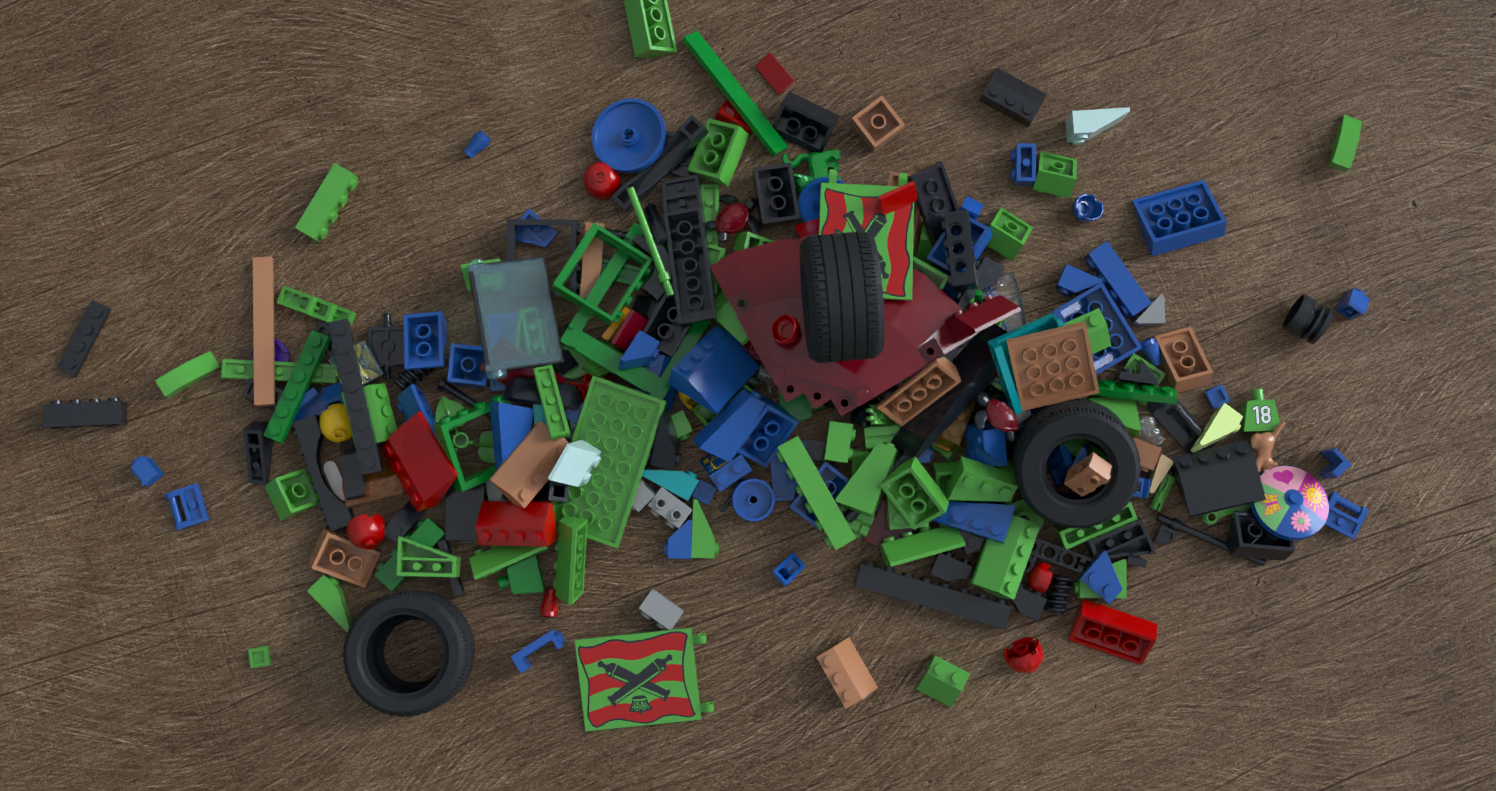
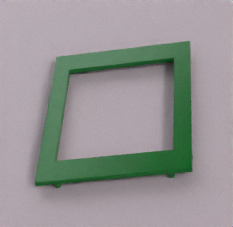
(609, 358)

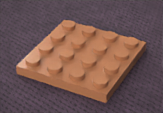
(1053, 366)

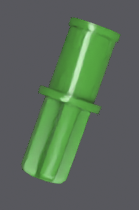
(1162, 493)

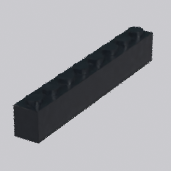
(355, 397)
(933, 596)

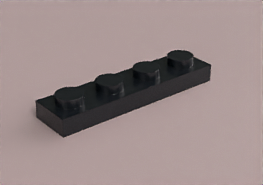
(84, 338)

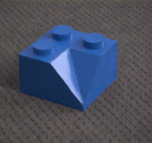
(986, 445)

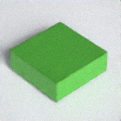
(259, 657)

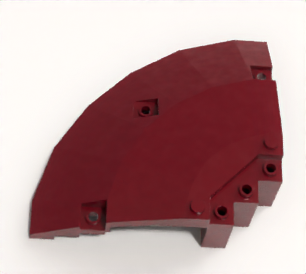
(771, 286)

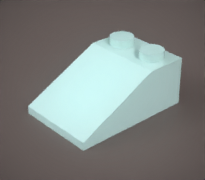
(1087, 124)
(575, 464)

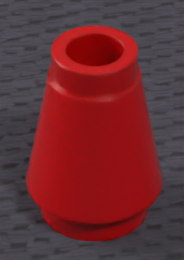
(549, 605)

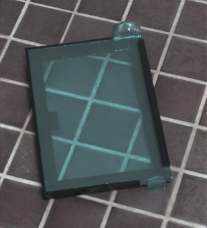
(514, 315)

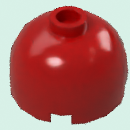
(601, 181)
(366, 531)
(1024, 655)

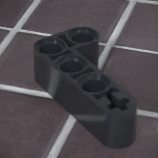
(1056, 558)

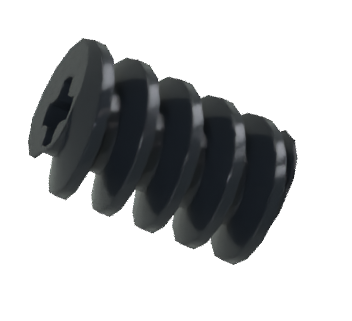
(409, 377)
(1059, 594)

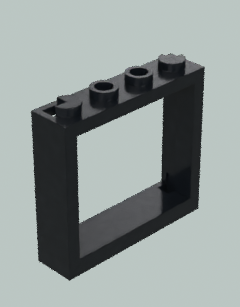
(575, 230)

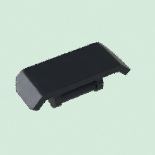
(525, 390)
(1178, 424)

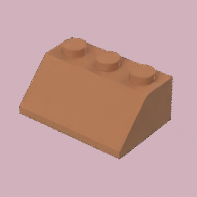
(846, 672)

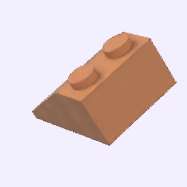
(1183, 360)
(343, 560)

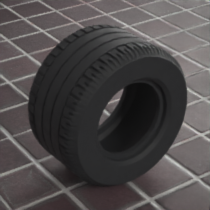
(842, 297)
(1061, 423)
(366, 660)

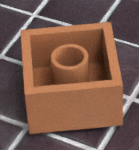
(877, 124)

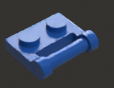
(192, 504)
(1341, 521)

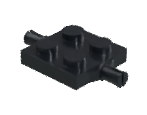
(387, 345)

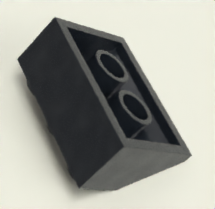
(1012, 97)
(805, 123)
(775, 195)
(665, 326)
(1251, 540)

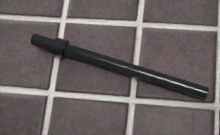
(1177, 524)

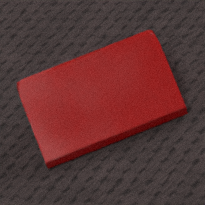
(774, 73)
(728, 114)
(897, 198)

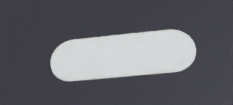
(334, 478)

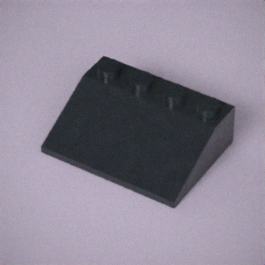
(1218, 478)

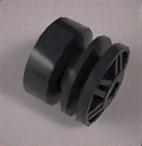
(1311, 321)

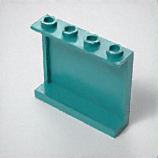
(1001, 357)

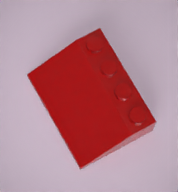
(419, 462)

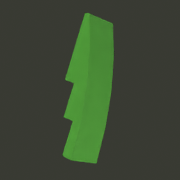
(313, 306)

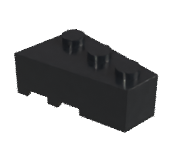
(1126, 540)

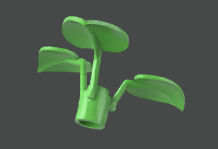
(461, 441)

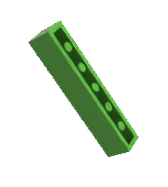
(818, 497)

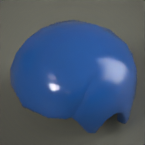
(1087, 208)

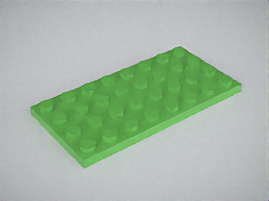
(624, 428)

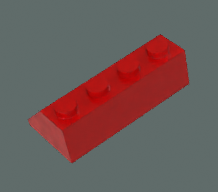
(510, 525)
(1113, 632)

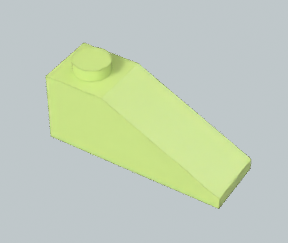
(1221, 424)

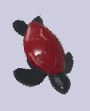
(734, 217)
(997, 415)

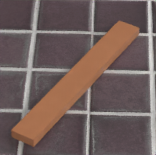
(263, 331)

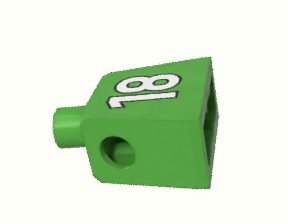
(1258, 414)

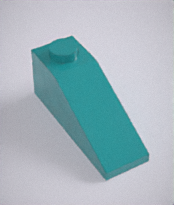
(677, 482)

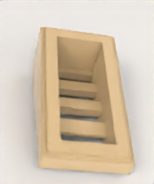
(1160, 470)

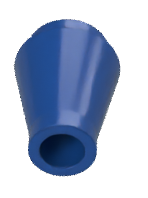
(477, 143)
(1151, 350)

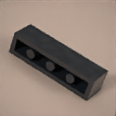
(85, 414)

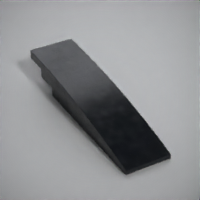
(688, 249)
(976, 373)

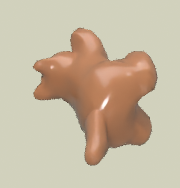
(1263, 445)

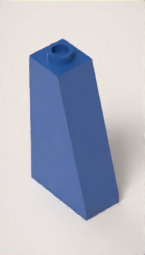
(730, 427)
(509, 428)

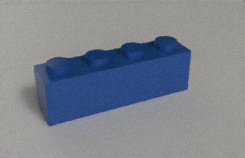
(1117, 280)

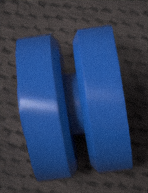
(741, 499)

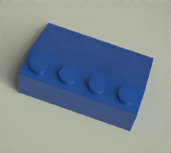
(1179, 217)
(1121, 336)
(713, 370)

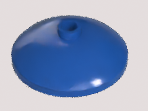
(810, 199)

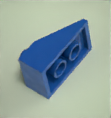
(424, 340)

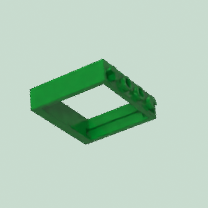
(621, 246)
(441, 428)

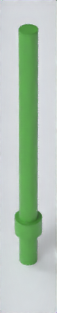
(663, 275)

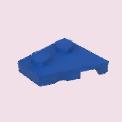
(535, 234)
(1058, 464)
(1102, 577)

